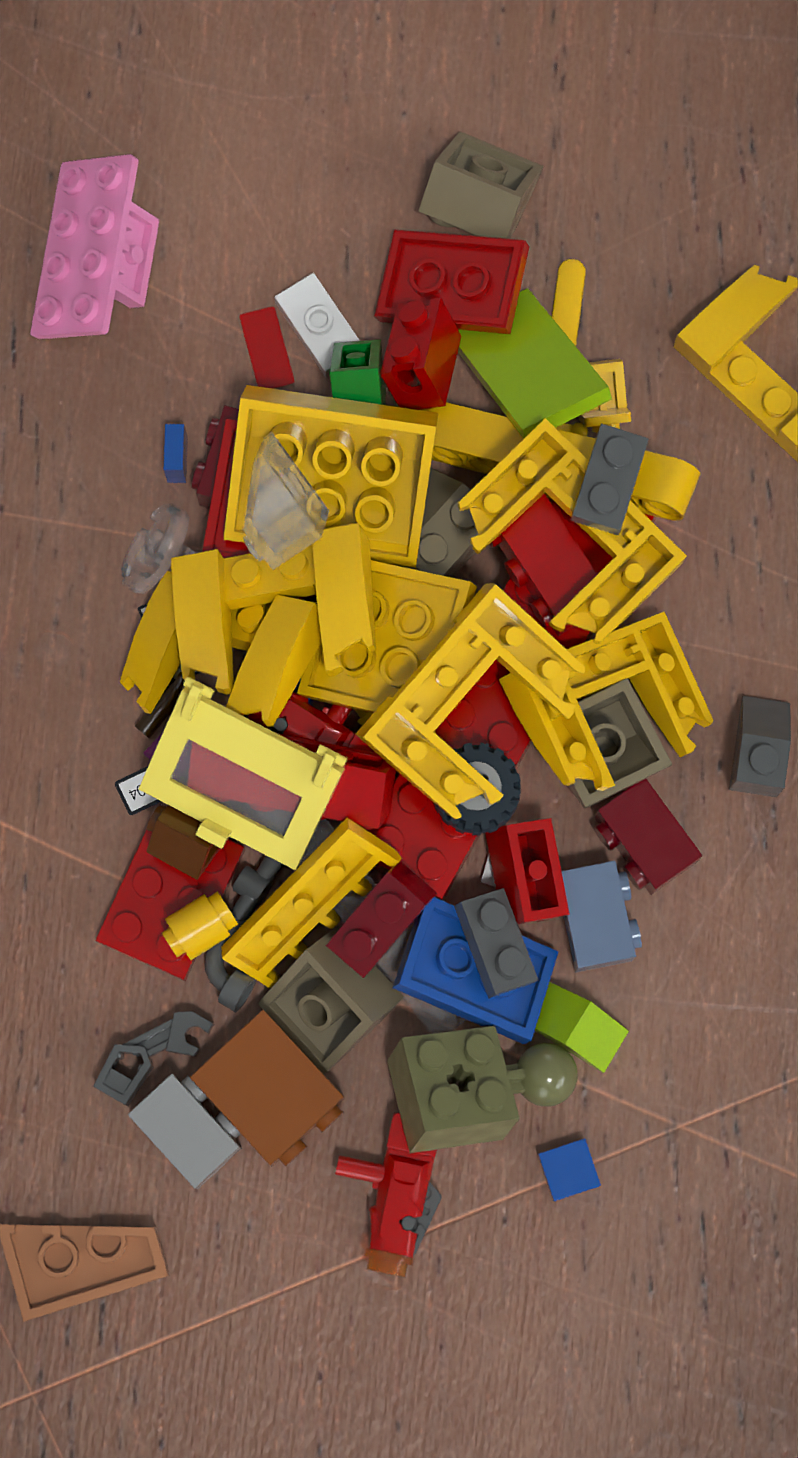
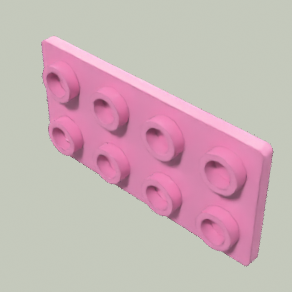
(94, 249)

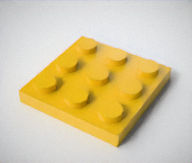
(410, 620)

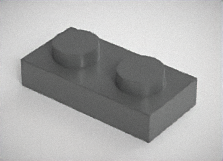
(609, 479)
(496, 943)

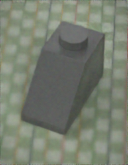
(761, 747)

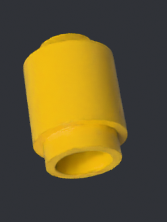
(199, 926)

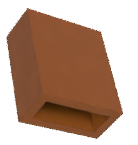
(269, 1090)

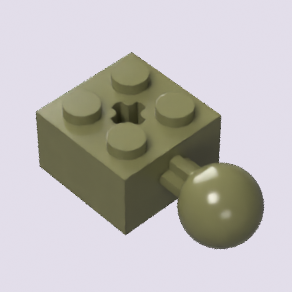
(461, 1091)

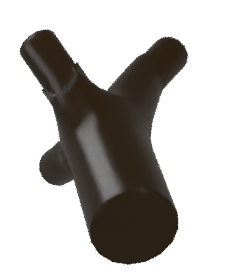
(150, 722)

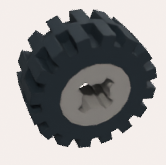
(476, 813)

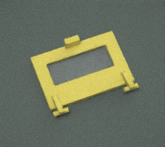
(241, 777)

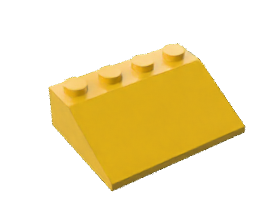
(358, 457)

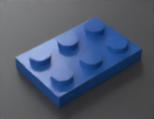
(444, 974)

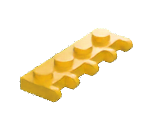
(307, 900)

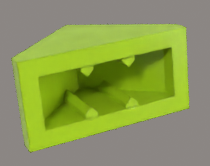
(579, 1027)

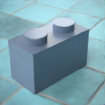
(598, 917)

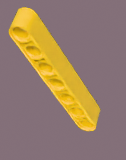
(483, 439)

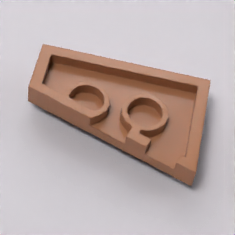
(77, 1264)

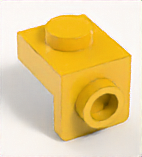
(615, 410)

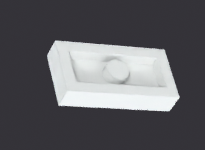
(315, 319)

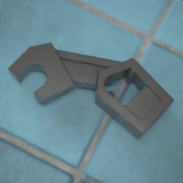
(167, 1036)

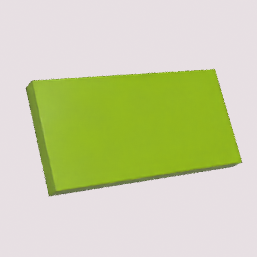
(533, 369)

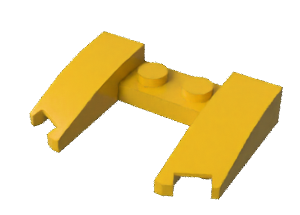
(717, 350)
(554, 466)
(210, 587)
(484, 631)
(278, 644)
(657, 669)

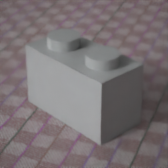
(186, 1130)

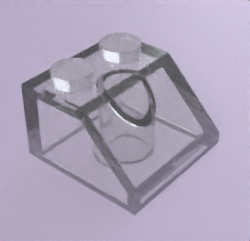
(281, 507)

